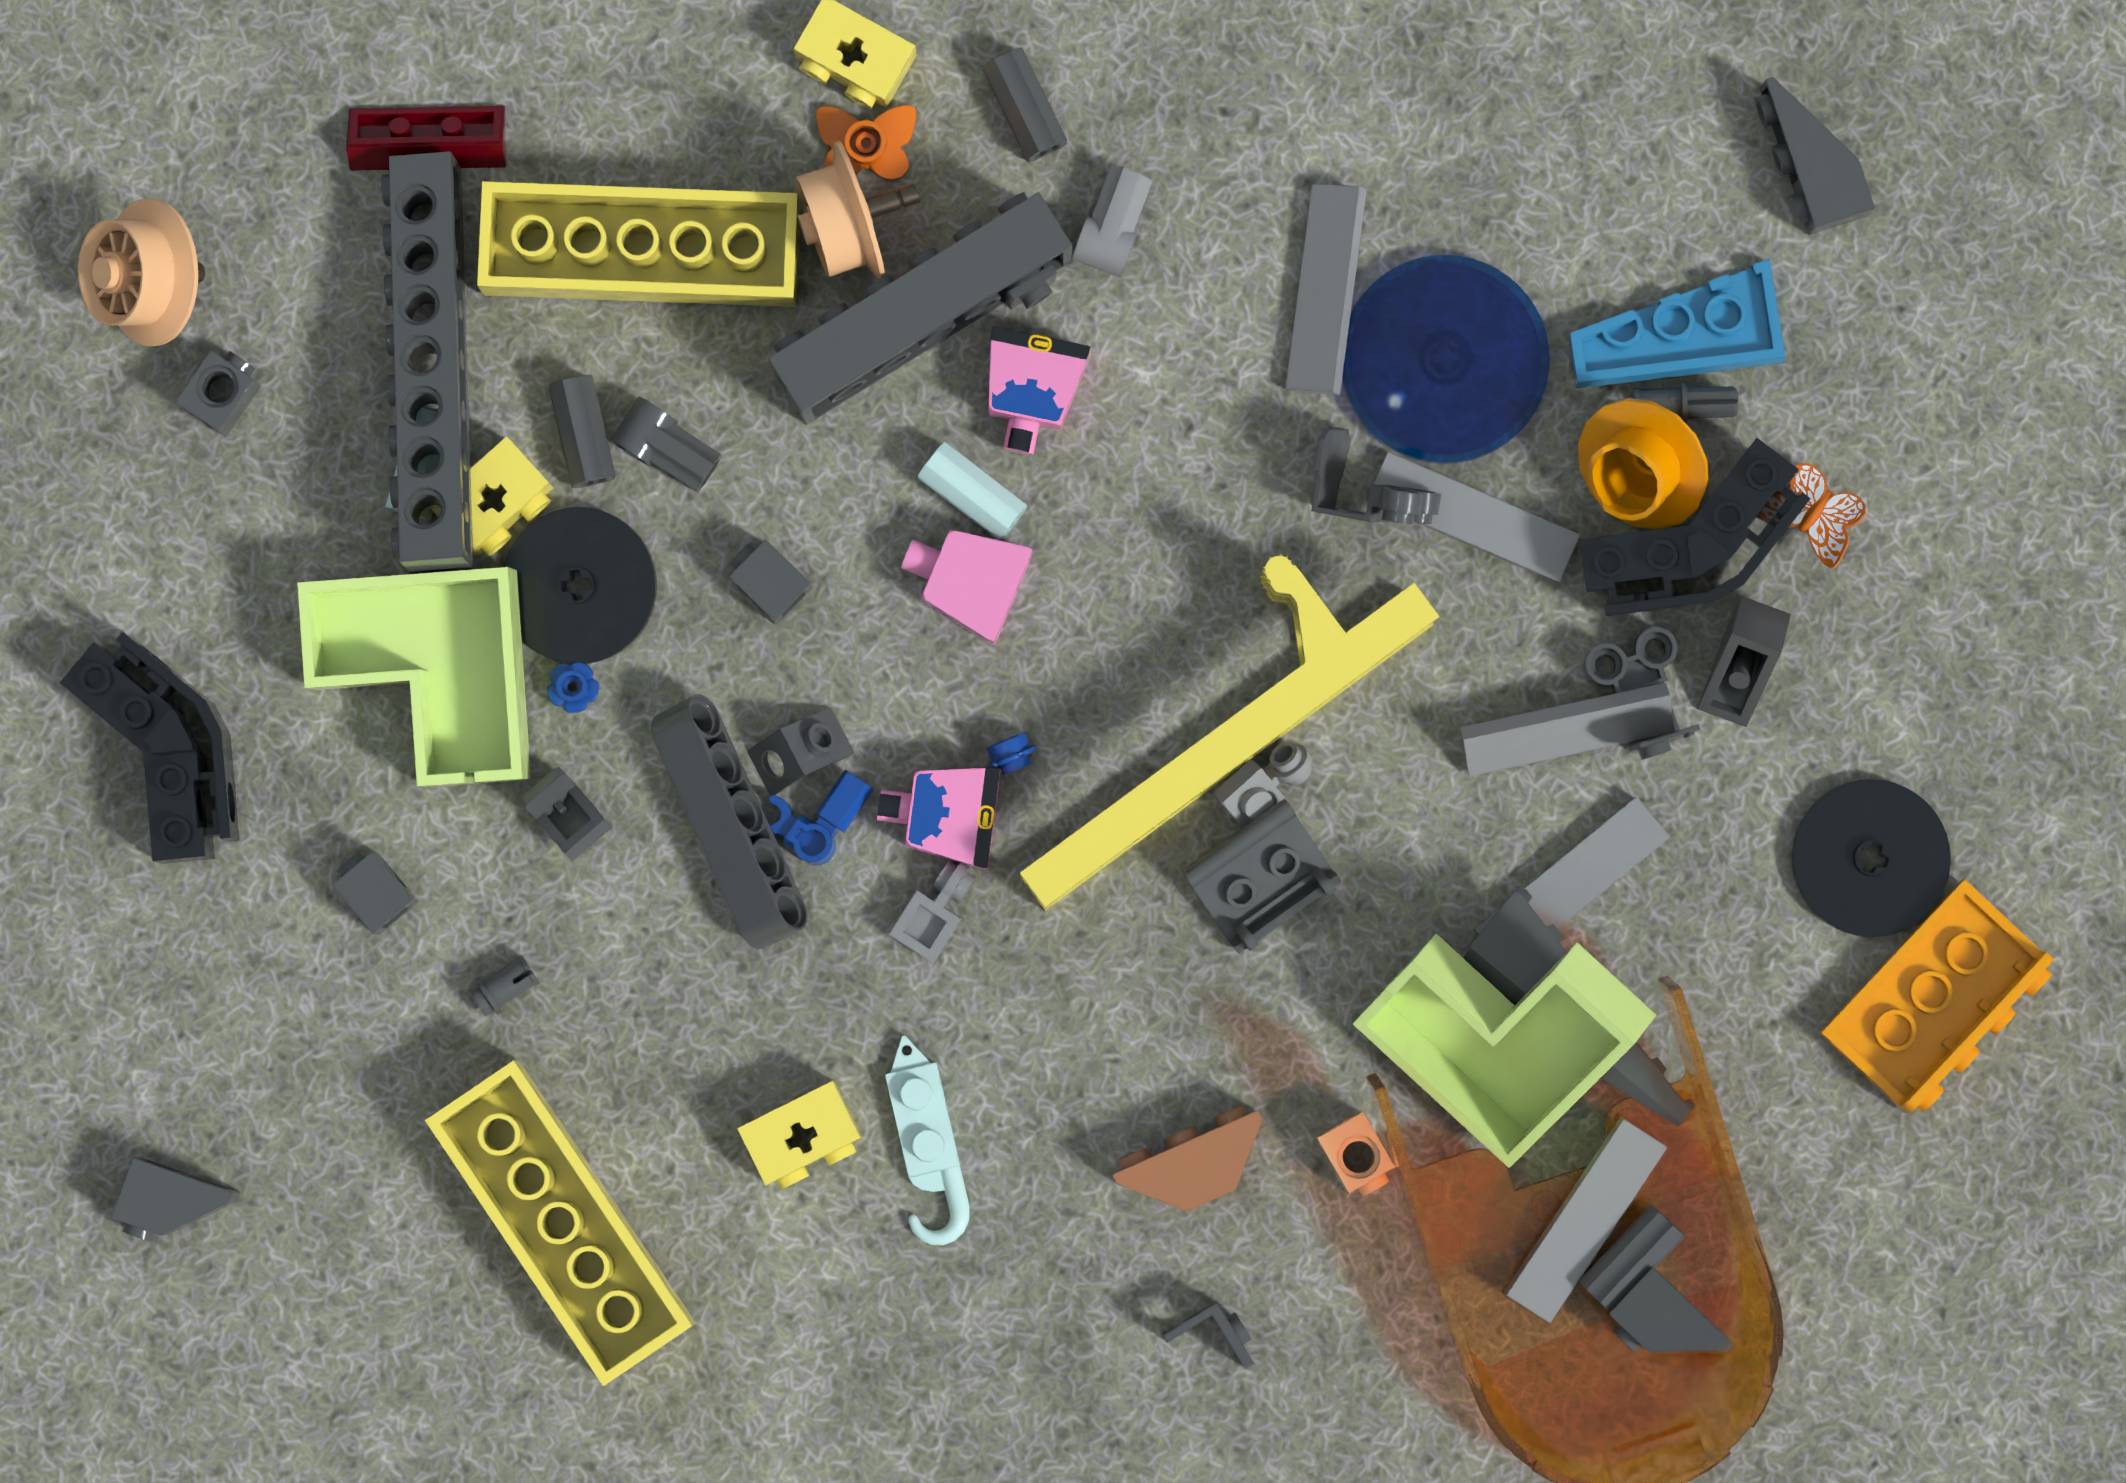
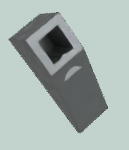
(1821, 168)

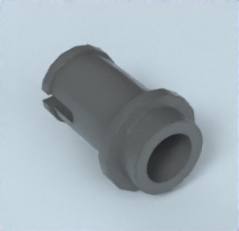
(501, 988)

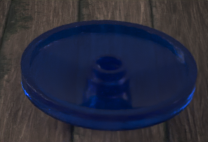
(1445, 359)

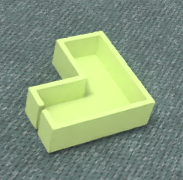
(454, 645)
(1500, 1063)

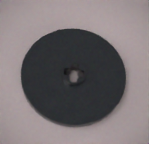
(620, 590)
(1853, 820)

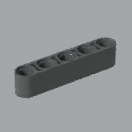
(729, 822)

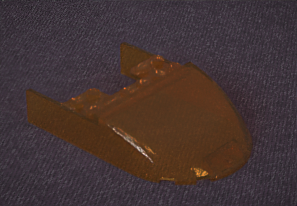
(1569, 1389)

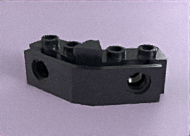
(1703, 544)
(170, 752)

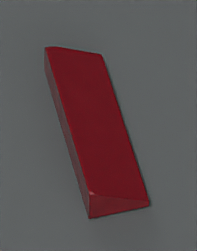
(470, 132)

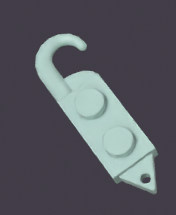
(927, 1140)

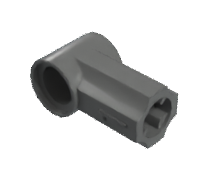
(659, 441)

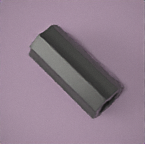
(1024, 104)
(582, 431)
(1632, 1257)

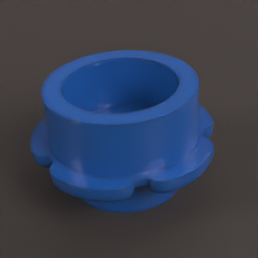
(572, 701)
(1011, 753)

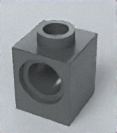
(196, 396)
(768, 580)
(373, 891)

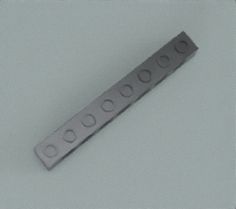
(449, 540)

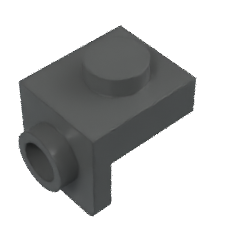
(565, 813)

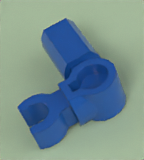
(816, 840)

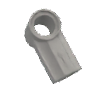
(1110, 231)

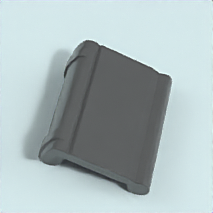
(1261, 876)

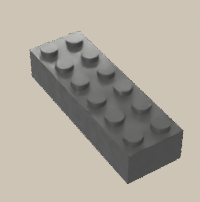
(920, 307)

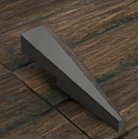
(1518, 952)

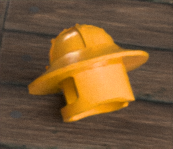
(1643, 464)

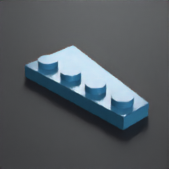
(1702, 331)

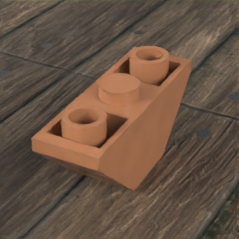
(1195, 1165)

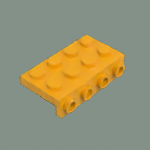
(1937, 998)

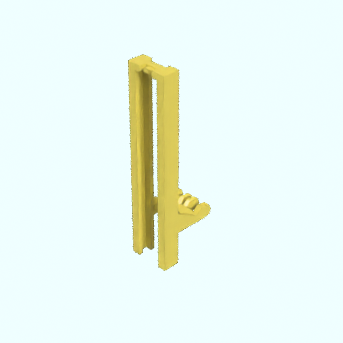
(1328, 666)

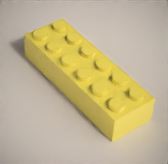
(639, 244)
(560, 1222)

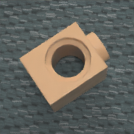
(1339, 1137)

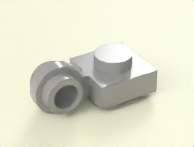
(1255, 789)
(927, 922)

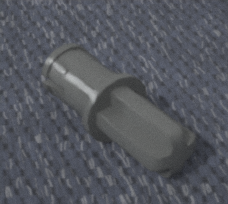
(1694, 402)

